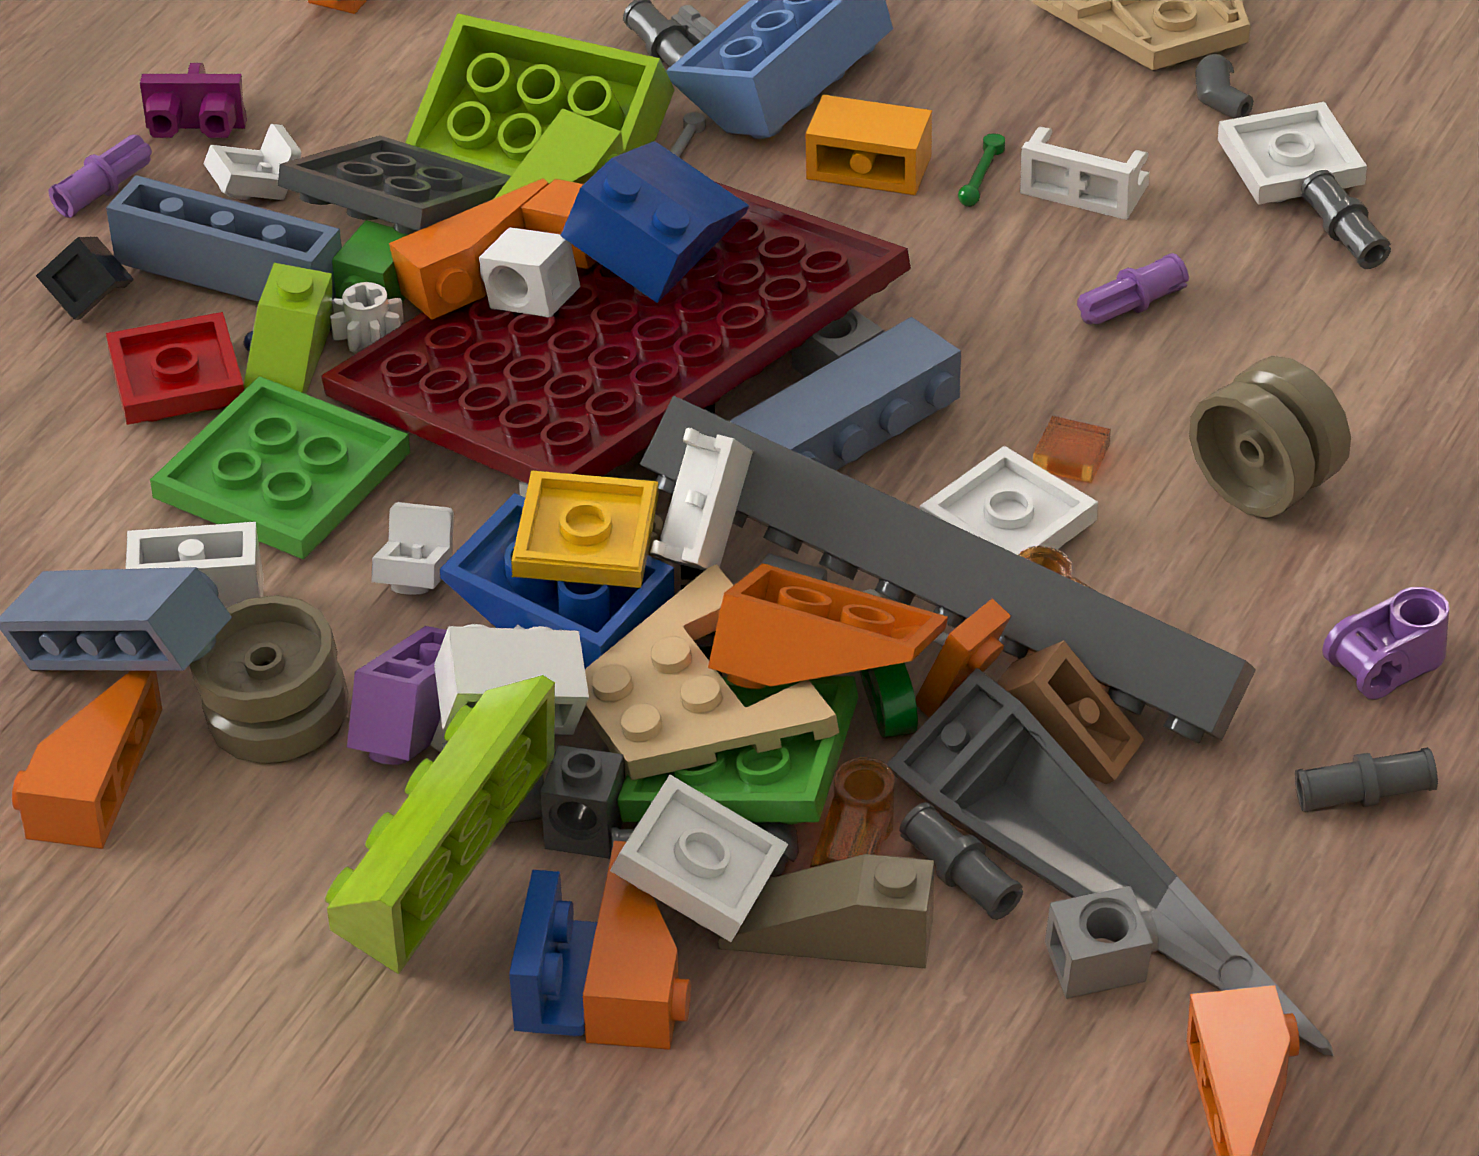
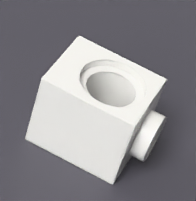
(529, 272)

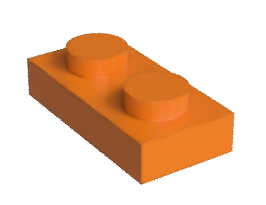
(967, 647)

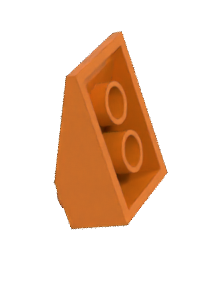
(799, 628)

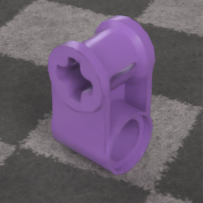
(1394, 640)

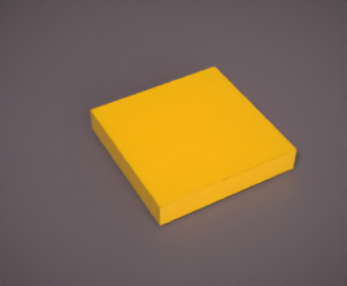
(585, 529)

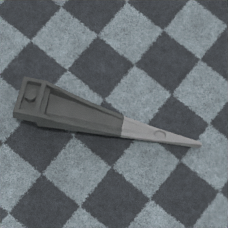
(1022, 795)

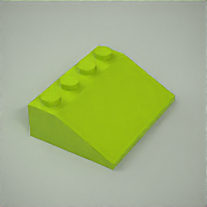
(508, 83)
(446, 822)

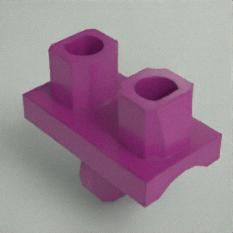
(193, 102)

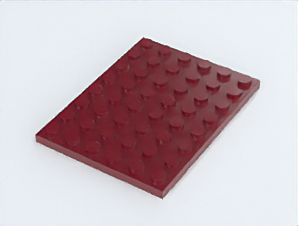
(602, 369)

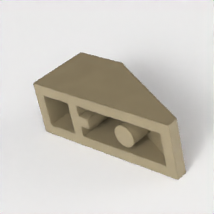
(845, 911)

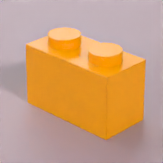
(868, 144)

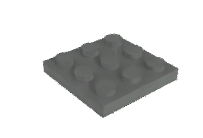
(391, 182)

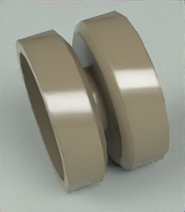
(1270, 436)
(272, 681)

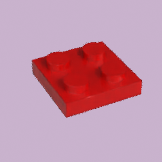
(174, 368)

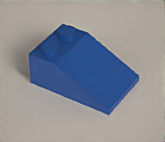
(650, 217)
(600, 613)

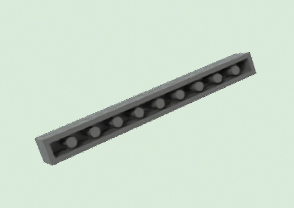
(960, 572)

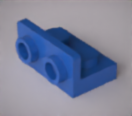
(550, 961)

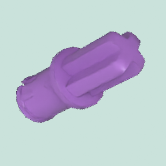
(100, 175)
(1133, 289)

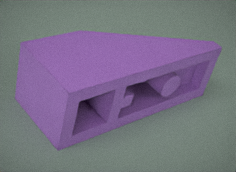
(397, 700)

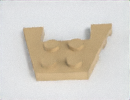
(1157, 30)
(673, 712)

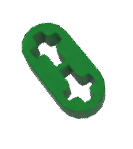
(891, 699)

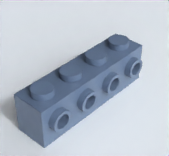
(212, 238)
(862, 396)
(115, 619)

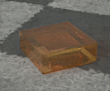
(1072, 449)

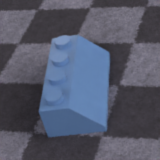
(776, 59)

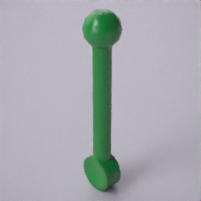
(992, 145)

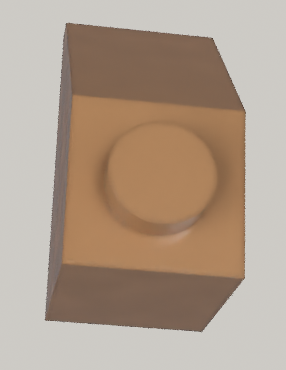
(1074, 710)

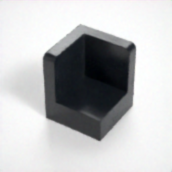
(83, 275)

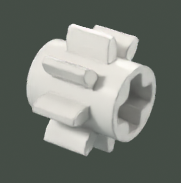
(365, 315)

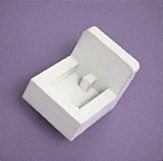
(251, 172)
(416, 548)

